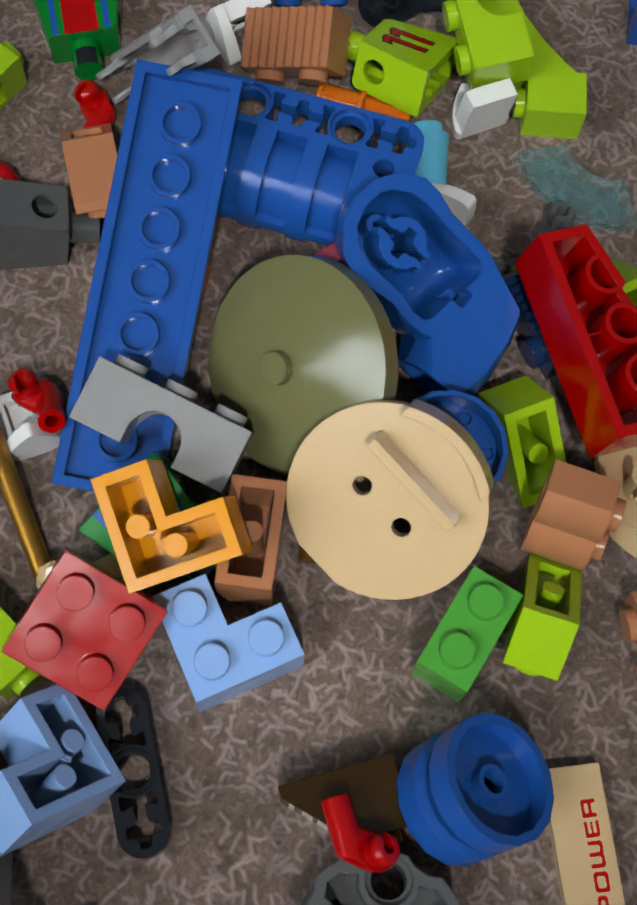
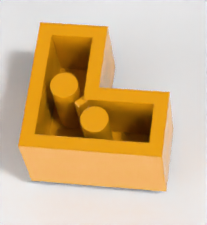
(154, 537)

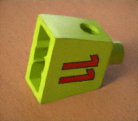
(402, 64)

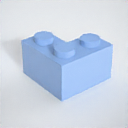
(221, 657)
(54, 768)

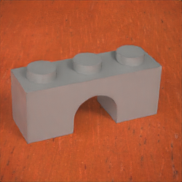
(120, 398)

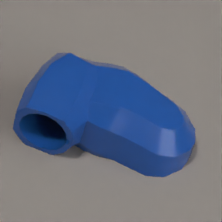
(430, 280)

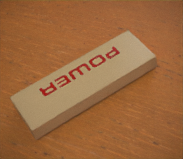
(583, 838)

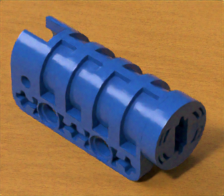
(295, 175)

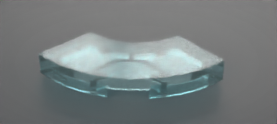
(559, 178)

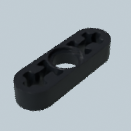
(157, 812)

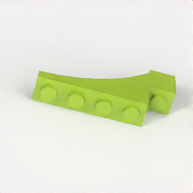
(554, 96)

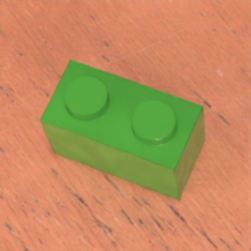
(467, 634)

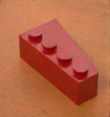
(587, 332)

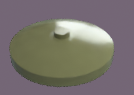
(297, 347)

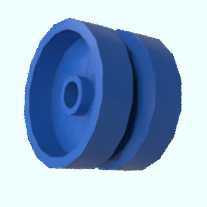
(475, 790)

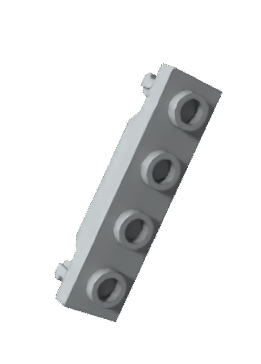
(179, 41)

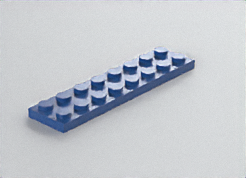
(152, 253)

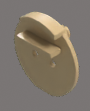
(419, 471)

